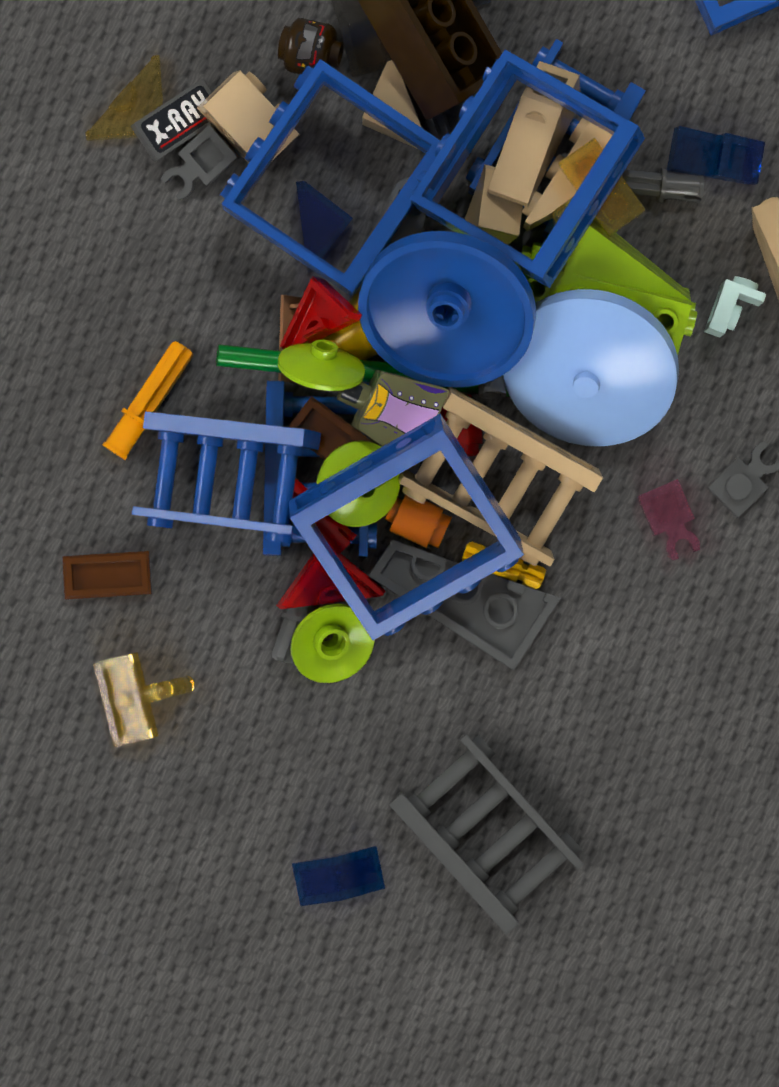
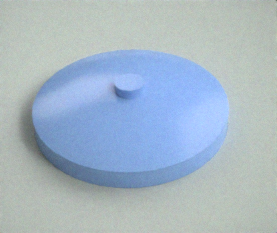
(594, 369)

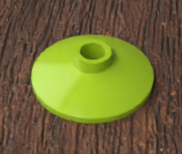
(321, 366)
(371, 505)
(335, 658)

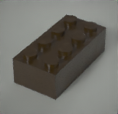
(435, 47)

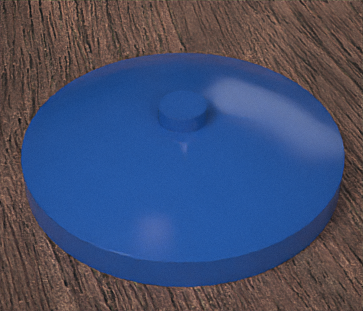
(447, 309)

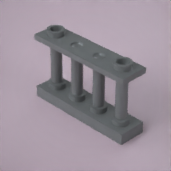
(474, 872)

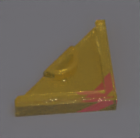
(131, 105)

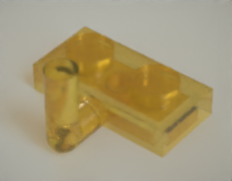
(621, 204)
(128, 697)

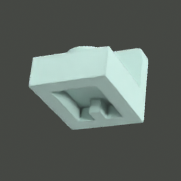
(725, 311)

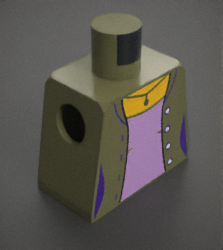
(392, 405)

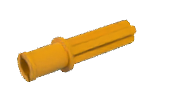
(148, 399)

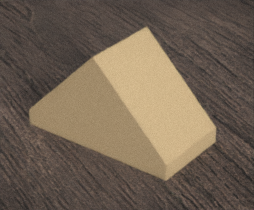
(394, 93)
(492, 213)

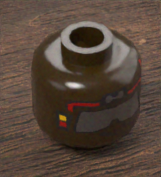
(307, 43)

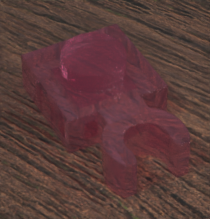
(667, 511)

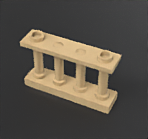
(536, 455)

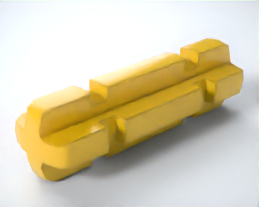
(530, 575)

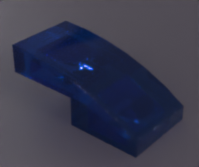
(716, 156)

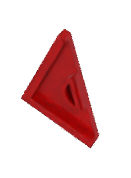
(319, 314)
(316, 588)

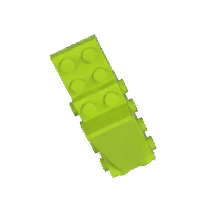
(621, 269)

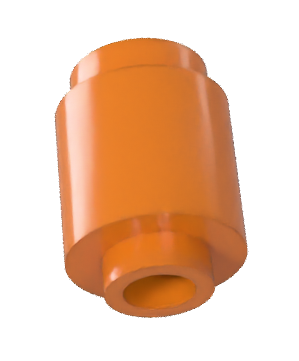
(418, 521)

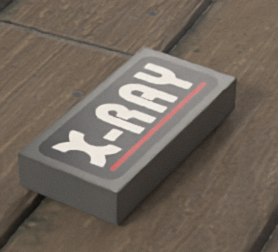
(173, 121)

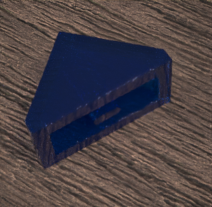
(321, 221)
(338, 876)

